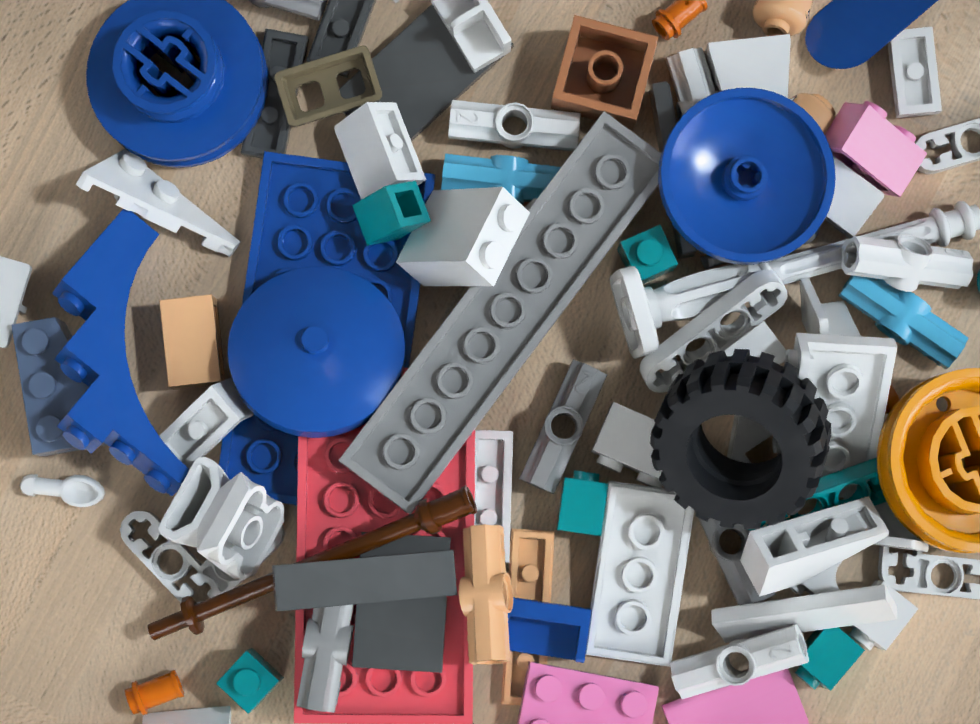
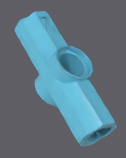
(514, 173)
(905, 318)

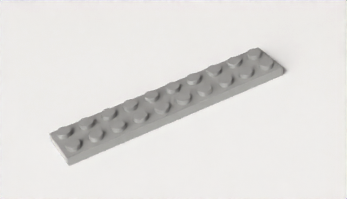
(502, 324)

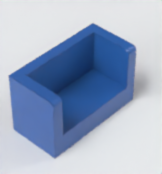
(549, 629)

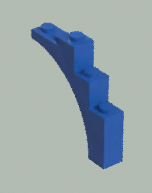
(96, 355)

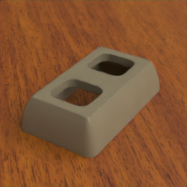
(325, 73)

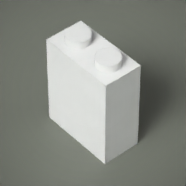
(466, 237)

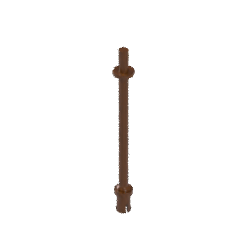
(428, 517)

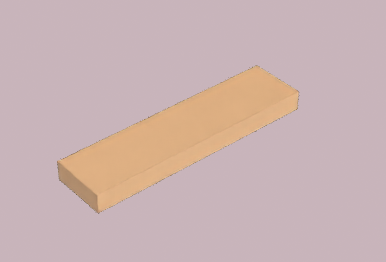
(531, 579)

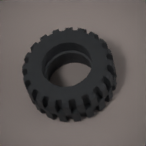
(730, 488)

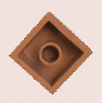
(604, 71)

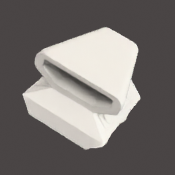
(223, 518)

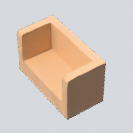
(192, 341)

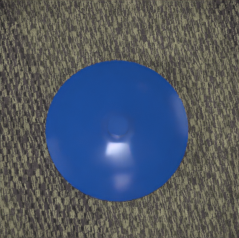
(746, 176)
(316, 351)

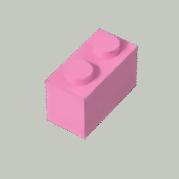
(874, 147)

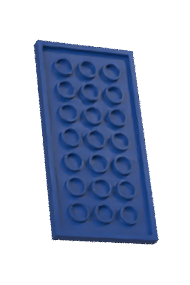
(310, 222)

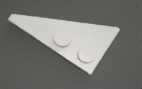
(155, 199)

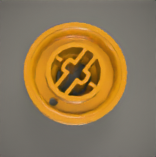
(923, 463)

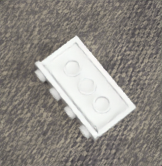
(855, 383)

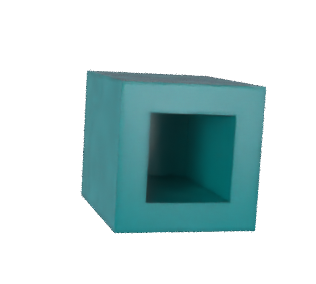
(391, 212)
(648, 253)
(582, 504)
(830, 657)
(249, 680)

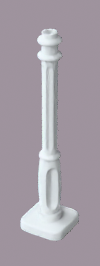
(645, 309)

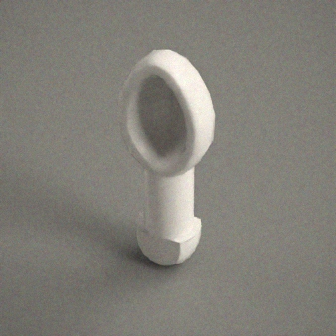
(74, 490)

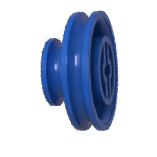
(184, 123)

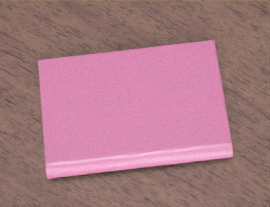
(759, 701)

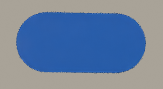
(855, 30)

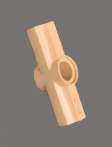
(486, 594)

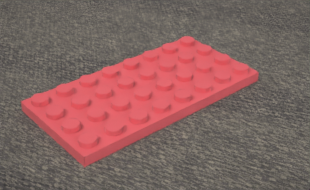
(338, 507)

